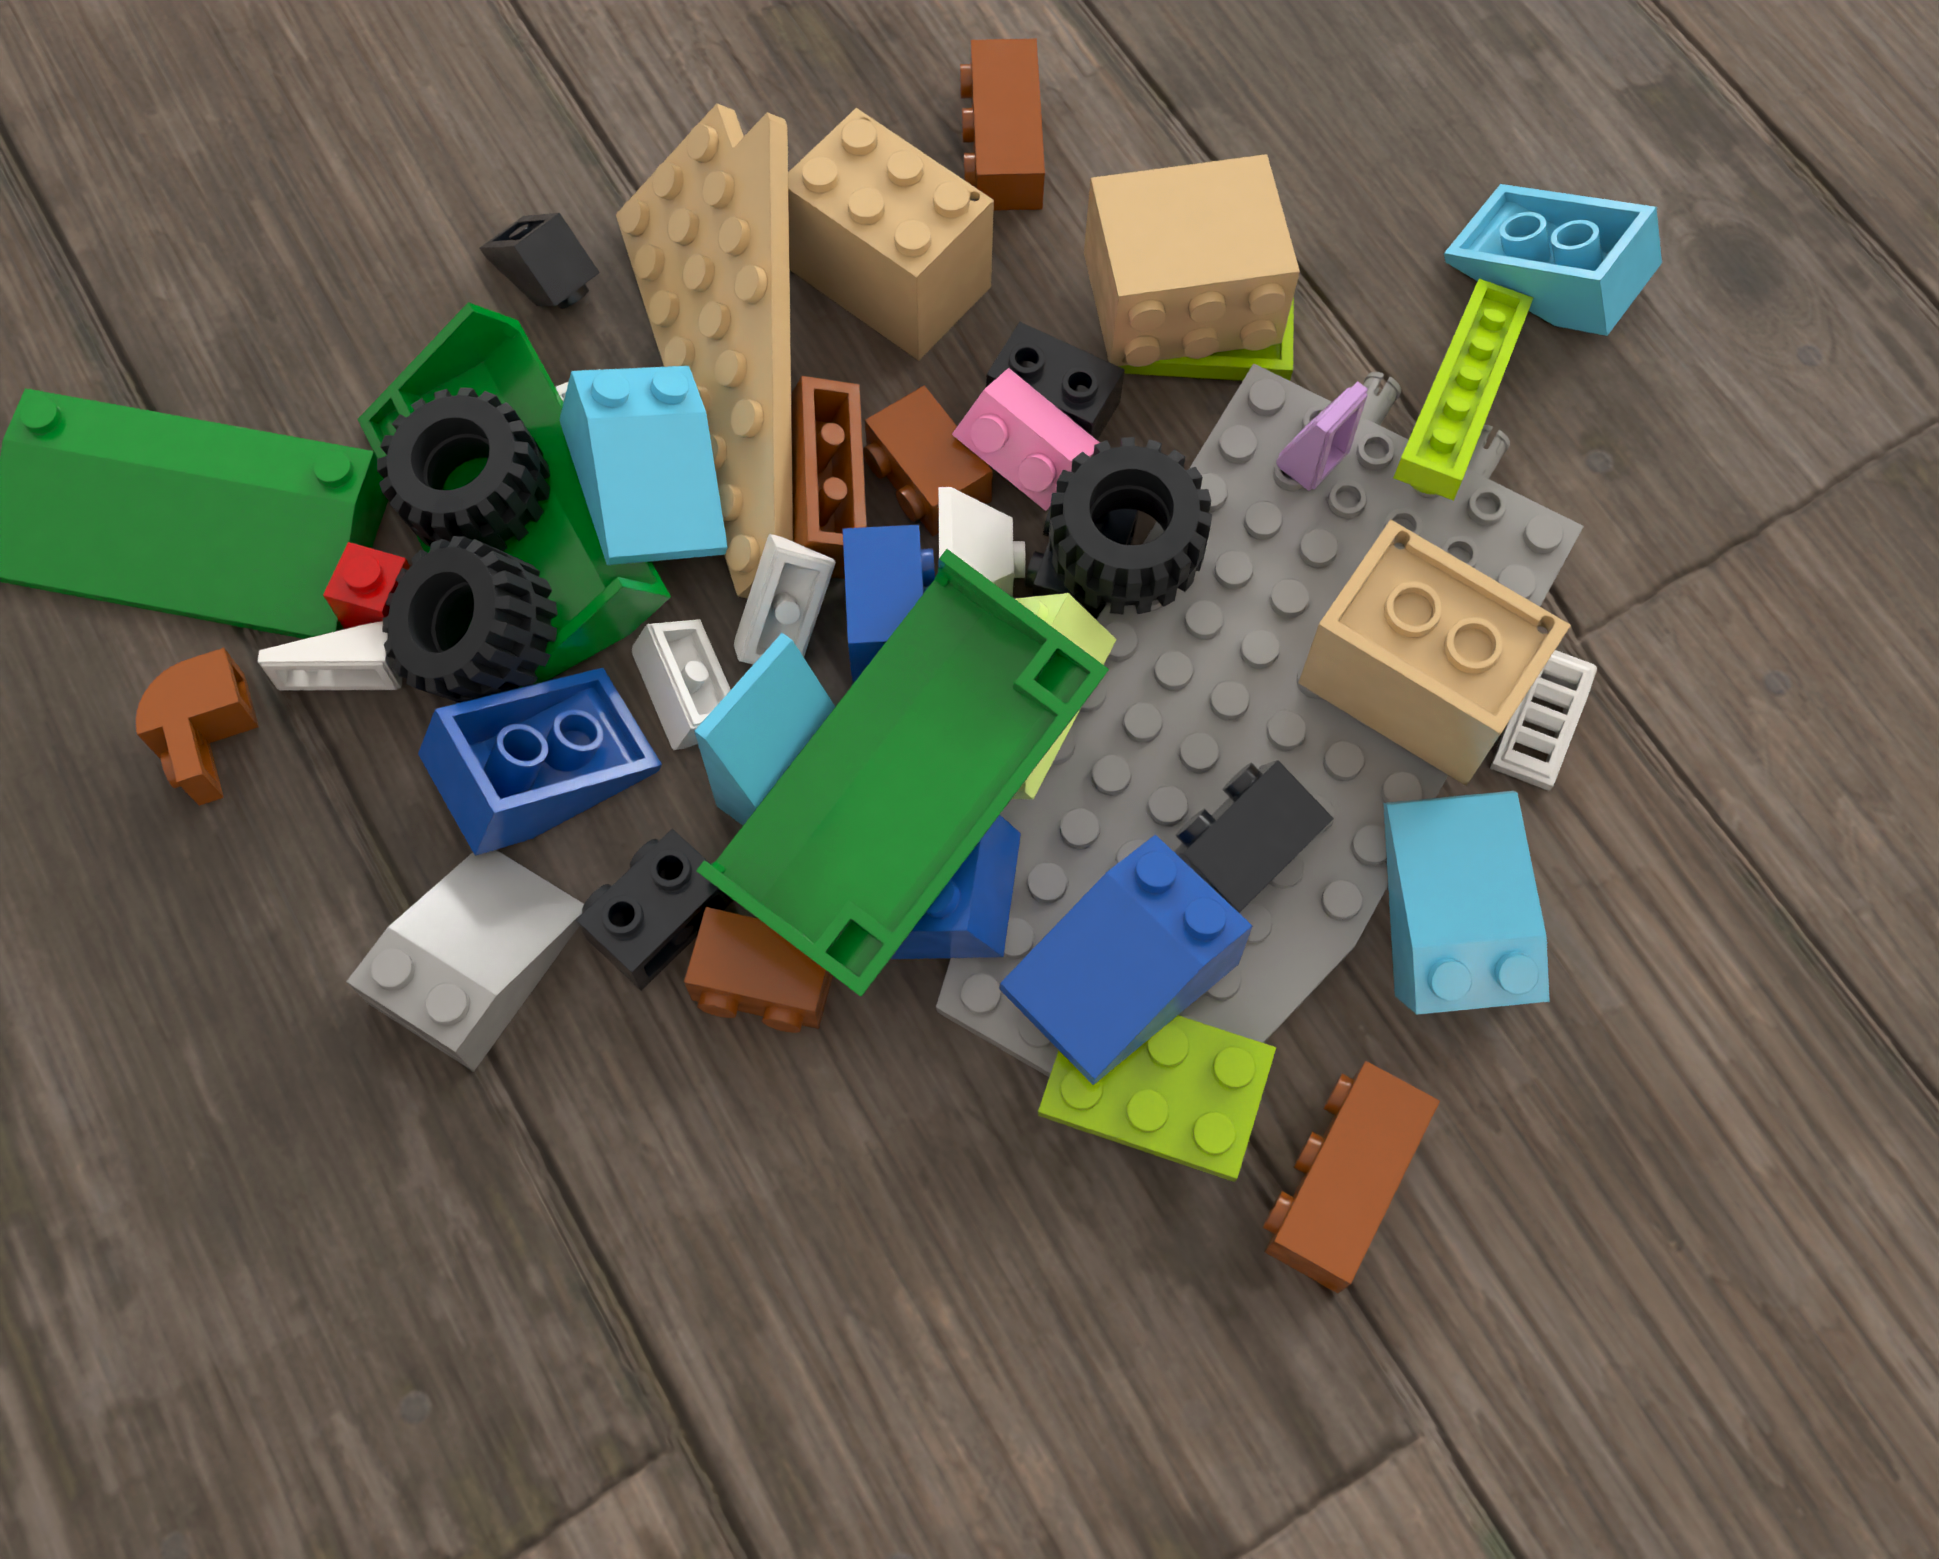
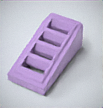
(1324, 439)

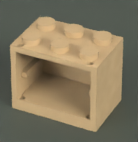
(889, 233)
(1189, 260)
(1429, 651)

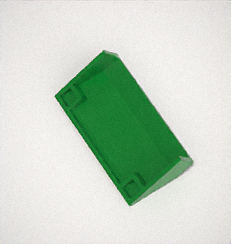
(493, 354)
(180, 513)
(906, 774)

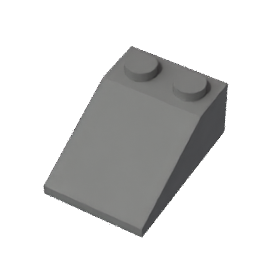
(468, 954)

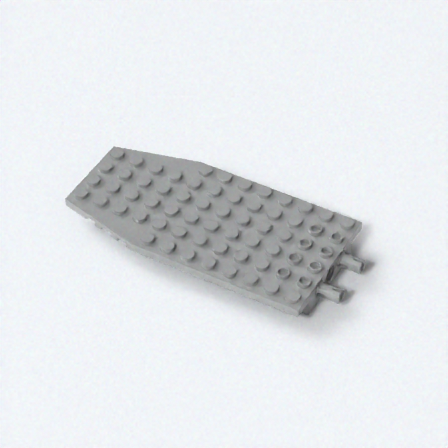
(1217, 687)

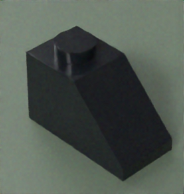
(542, 260)

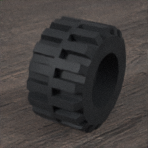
(439, 440)
(1129, 480)
(435, 608)

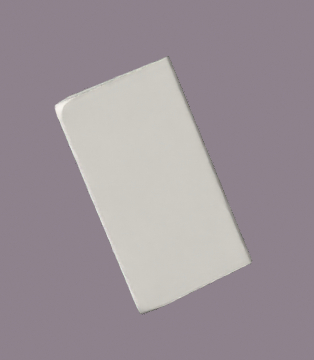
(783, 598)
(680, 676)

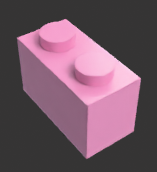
(1023, 436)

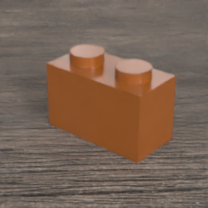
(918, 454)
(754, 971)

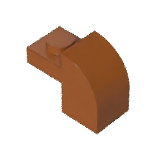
(189, 710)

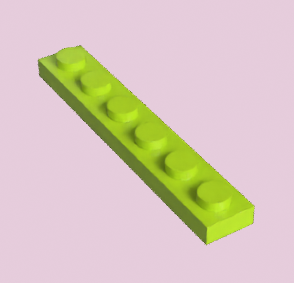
(1463, 391)

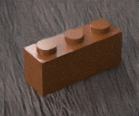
(1004, 123)
(826, 465)
(1349, 1176)

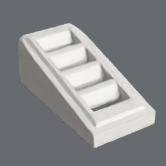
(333, 661)
(1563, 683)

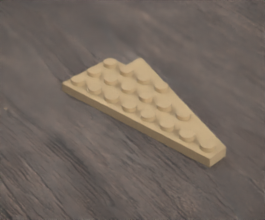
(716, 290)

